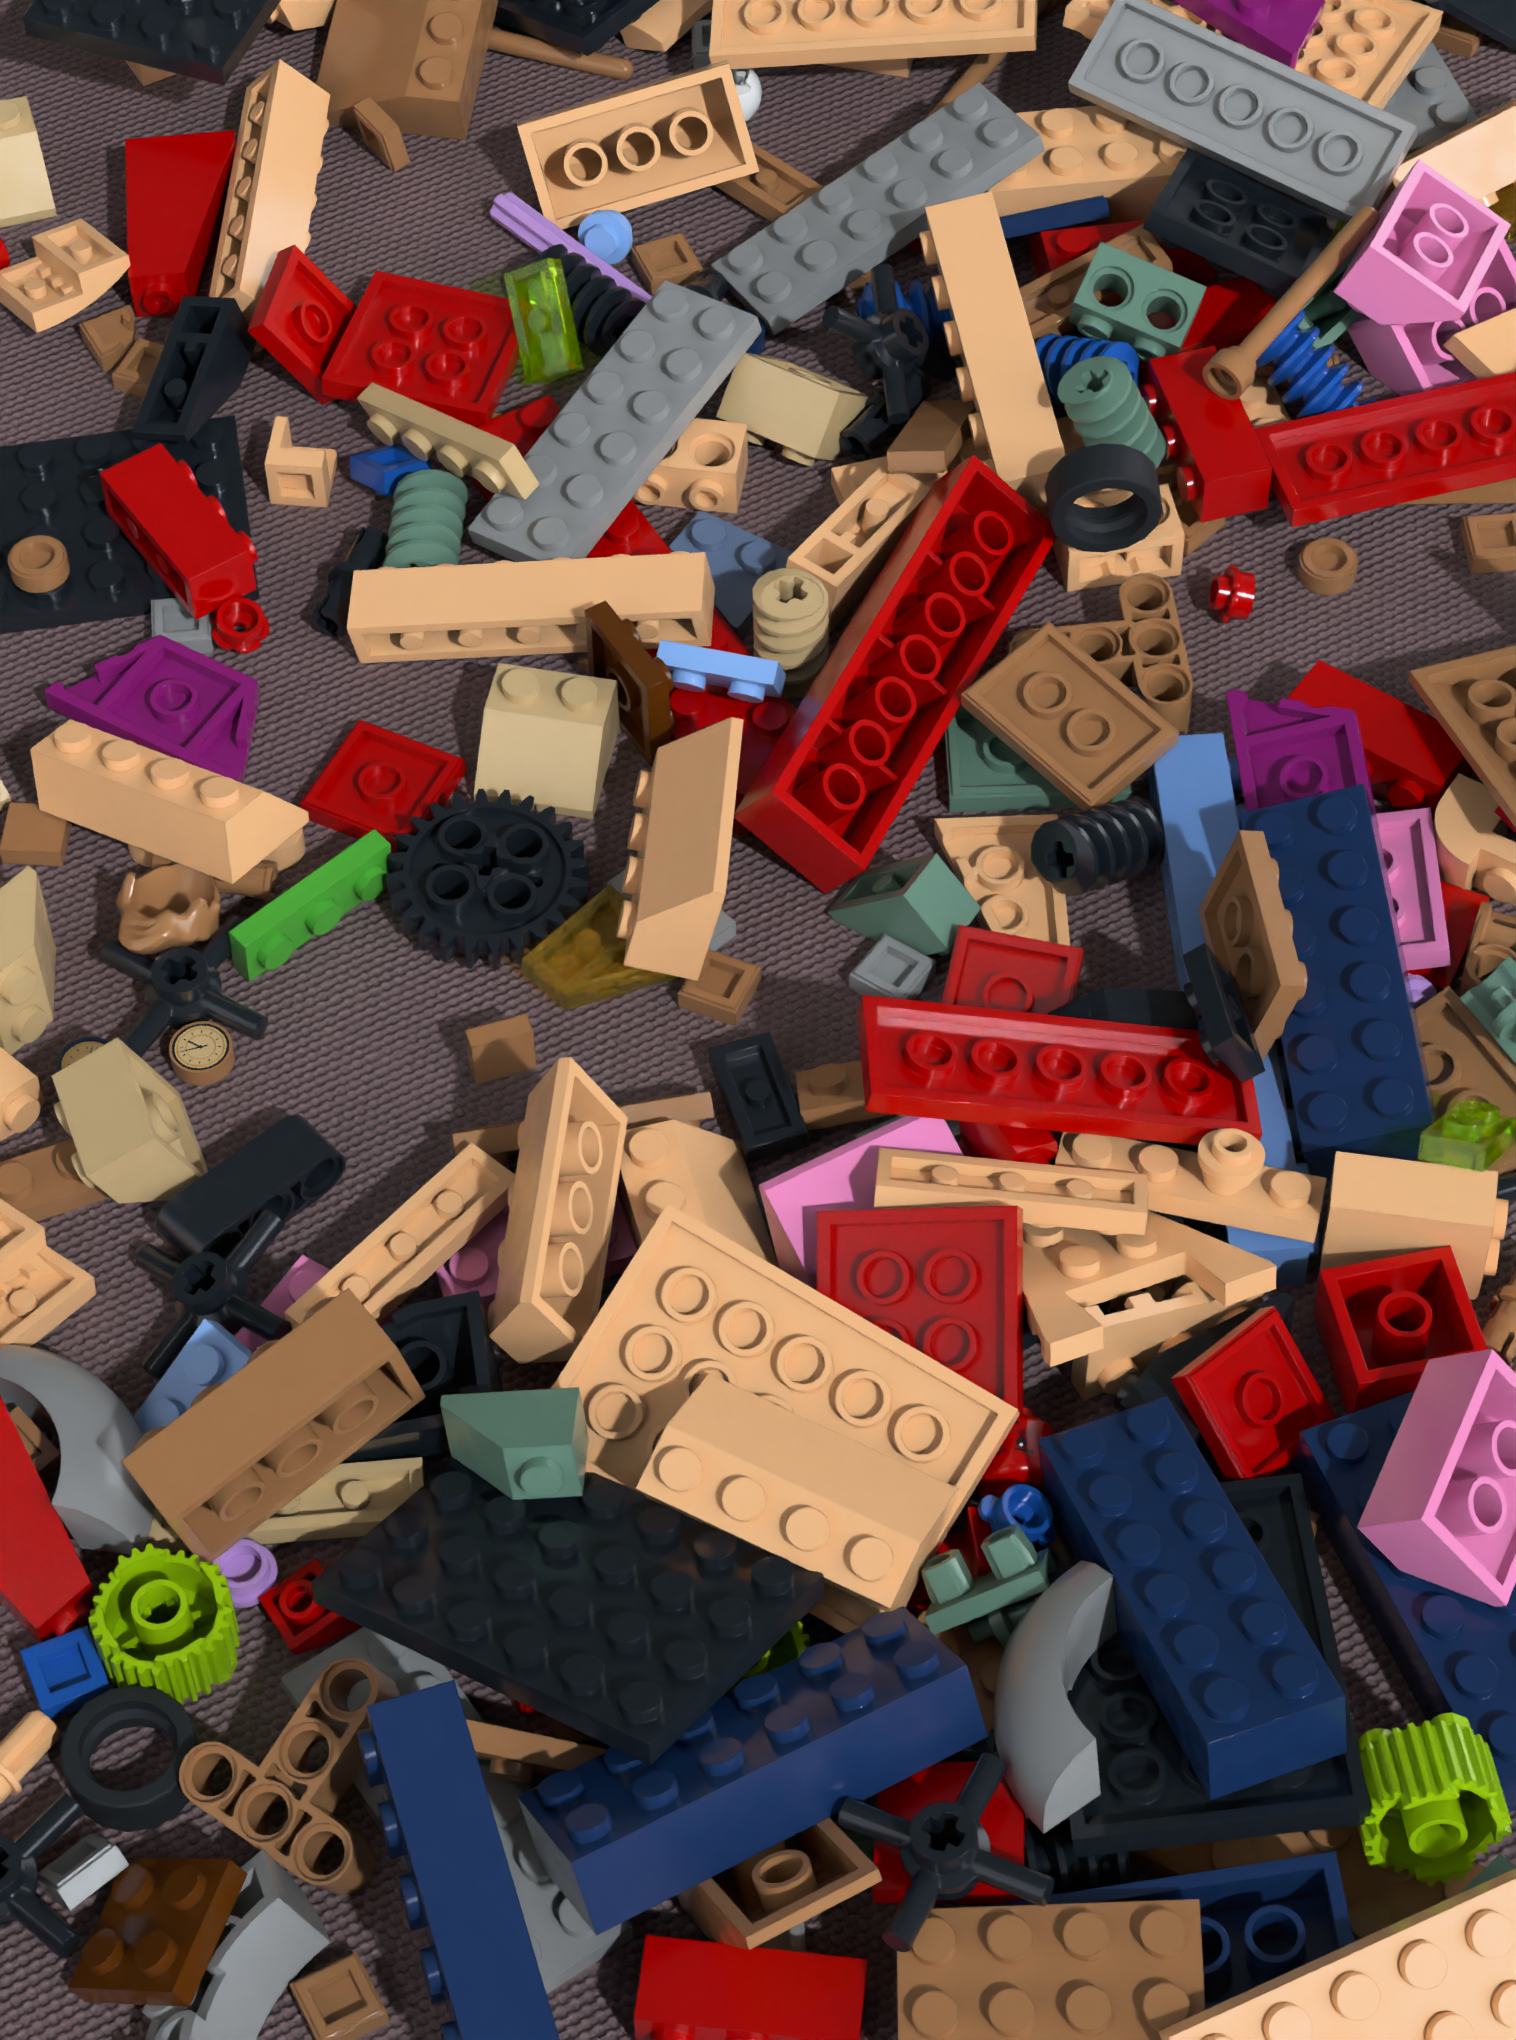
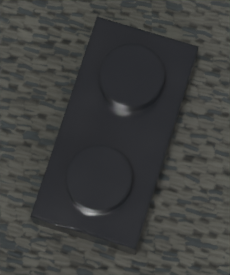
(1219, 1004)
(758, 1097)

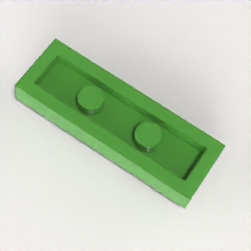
(310, 906)

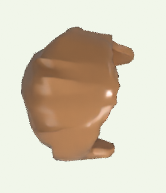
(167, 909)

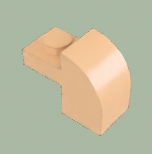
(1474, 841)

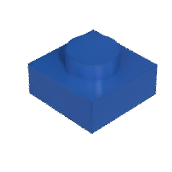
(385, 467)
(65, 1672)

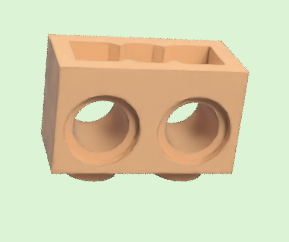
(701, 469)
(1156, 554)

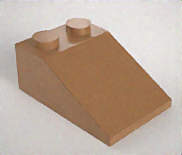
(780, 1887)

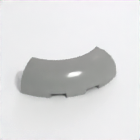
(95, 1432)
(1035, 1728)
(257, 1956)

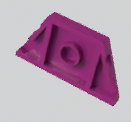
(1266, 26)
(169, 703)
(1295, 750)

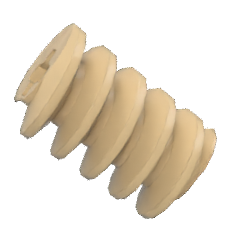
(792, 626)

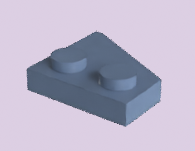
(735, 564)

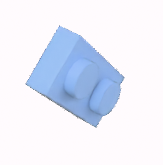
(744, 675)
(206, 1359)

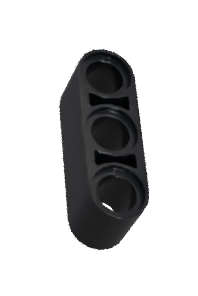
(276, 1172)

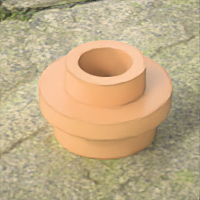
(1230, 1158)

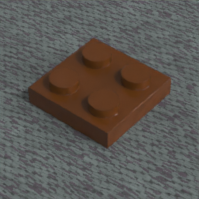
(642, 681)
(158, 1931)

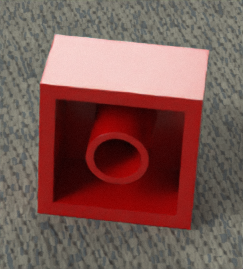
(1389, 1319)

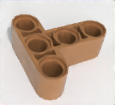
(1141, 647)
(286, 1778)

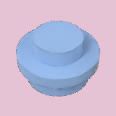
(606, 235)

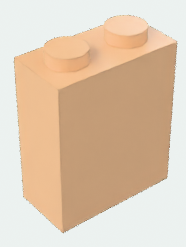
(1410, 1206)

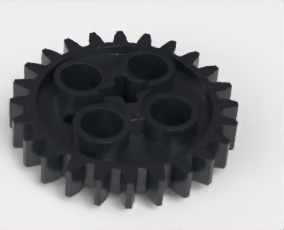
(486, 878)

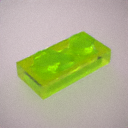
(543, 321)
(1468, 1136)

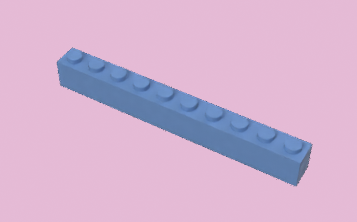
(1198, 816)

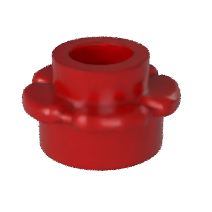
(1232, 594)
(243, 613)

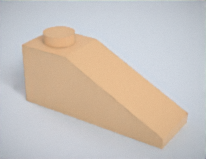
(859, 538)

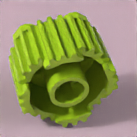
(166, 1624)
(1431, 1798)

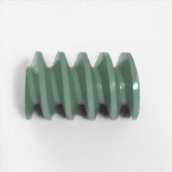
(1110, 407)
(426, 520)

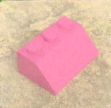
(1422, 253)
(1413, 355)
(836, 1183)
(1451, 1480)

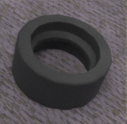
(1097, 469)
(105, 1716)

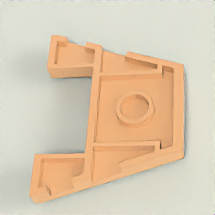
(1082, 1268)

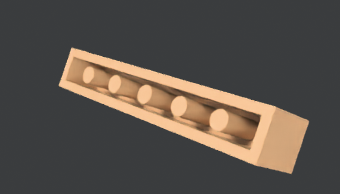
(270, 182)
(994, 342)
(526, 606)

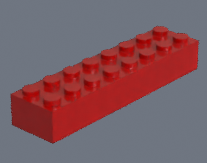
(897, 676)

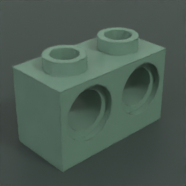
(1144, 290)

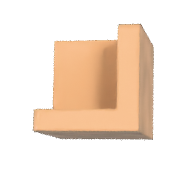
(298, 473)

